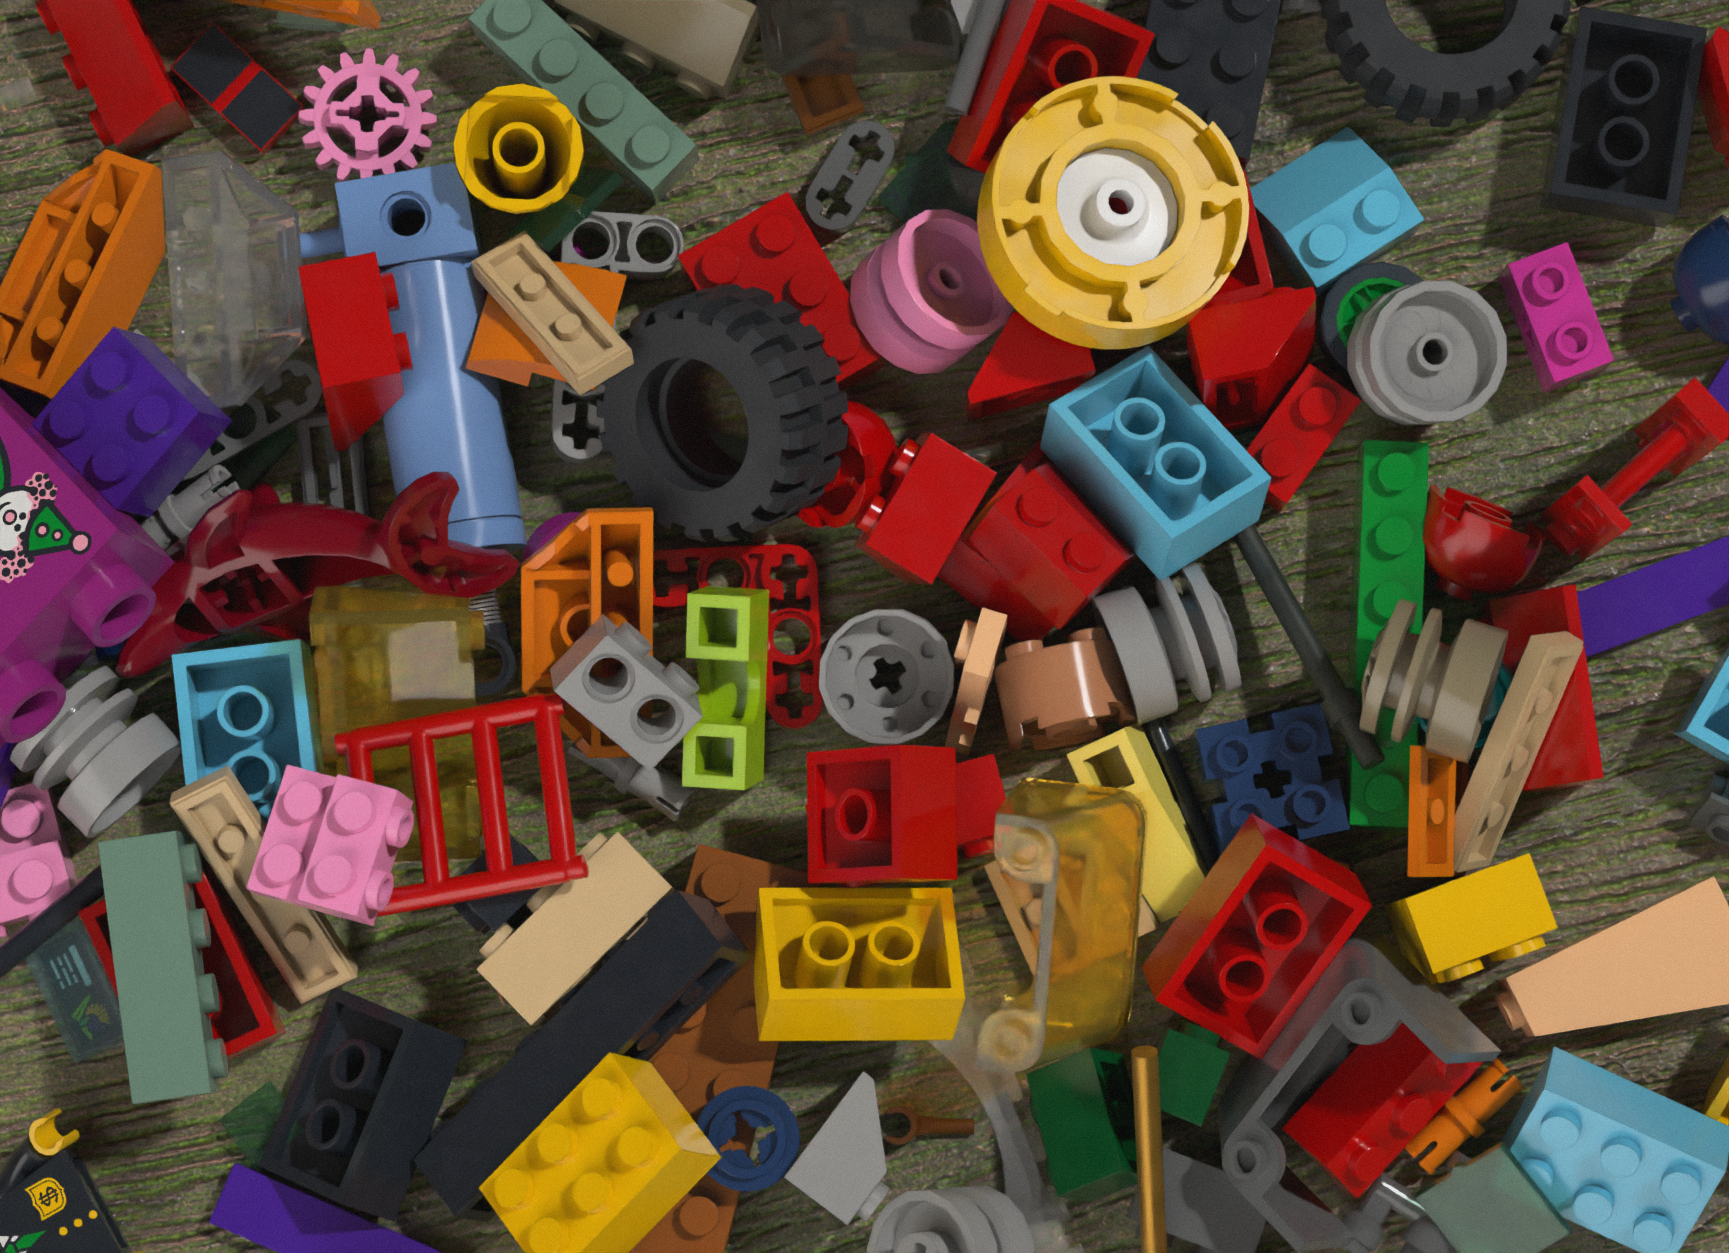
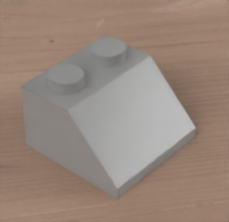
(846, 1157)

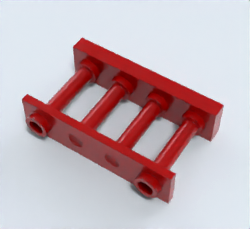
(1671, 439)

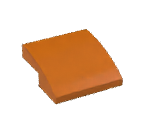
(509, 354)
(1434, 797)

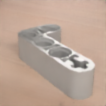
(621, 234)

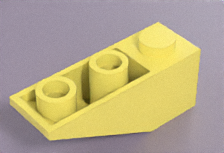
(1171, 857)

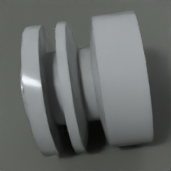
(1170, 641)
(879, 713)
(101, 755)

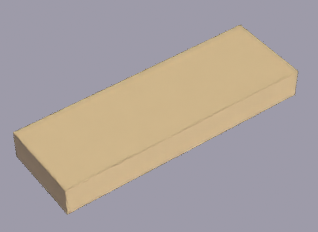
(552, 312)

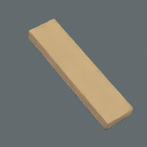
(1512, 747)
(229, 837)

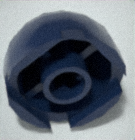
(1703, 281)

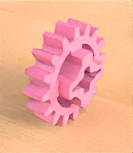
(337, 117)

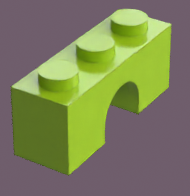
(730, 649)

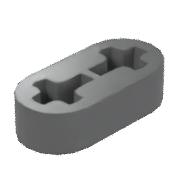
(837, 169)

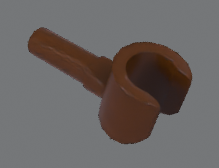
(928, 1125)

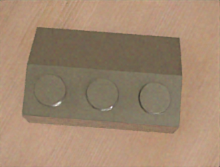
(690, 38)

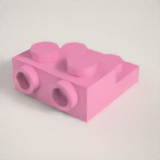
(332, 844)
(32, 855)

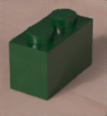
(1189, 1070)
(1086, 1123)

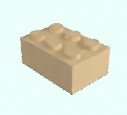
(572, 928)

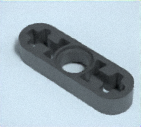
(286, 410)

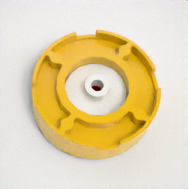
(1112, 213)

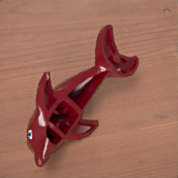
(259, 560)

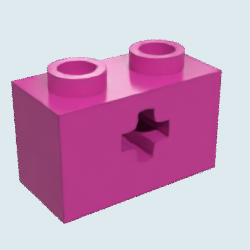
(1555, 317)

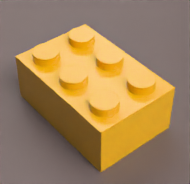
(1479, 914)
(601, 1164)

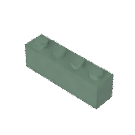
(604, 103)
(160, 966)

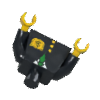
(53, 1199)

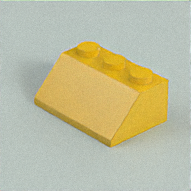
(857, 964)

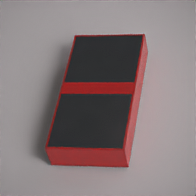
(237, 88)

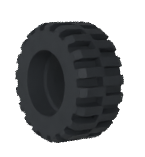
(1439, 83)
(787, 401)

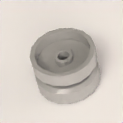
(1451, 379)
(951, 1222)

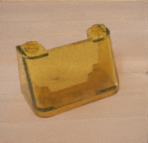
(396, 660)
(1091, 860)

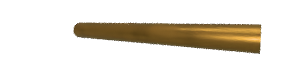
(1149, 1149)

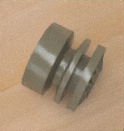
(1432, 680)

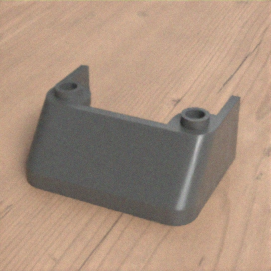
(1355, 1000)

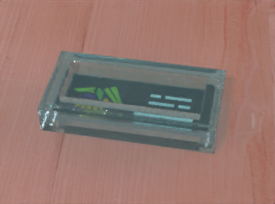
(77, 992)

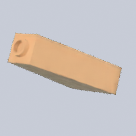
(1636, 968)

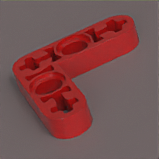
(757, 565)

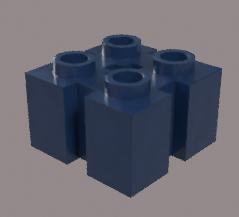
(1291, 747)

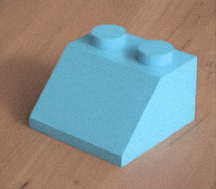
(1334, 210)

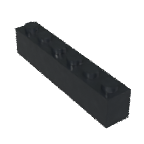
(625, 1008)

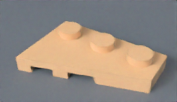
(977, 658)

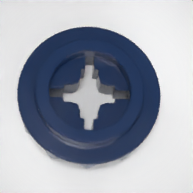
(776, 1150)

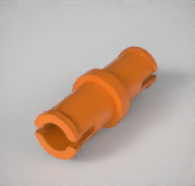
(1464, 1116)

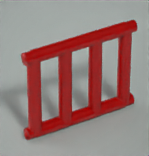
(482, 723)

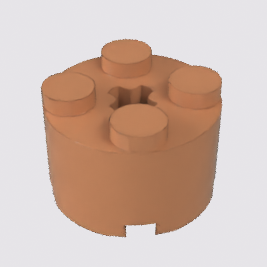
(1062, 690)

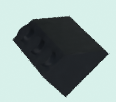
(366, 1103)

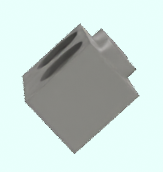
(615, 700)

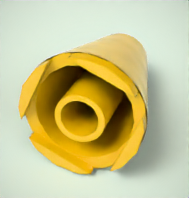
(518, 149)

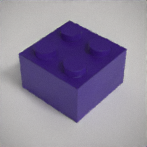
(131, 422)

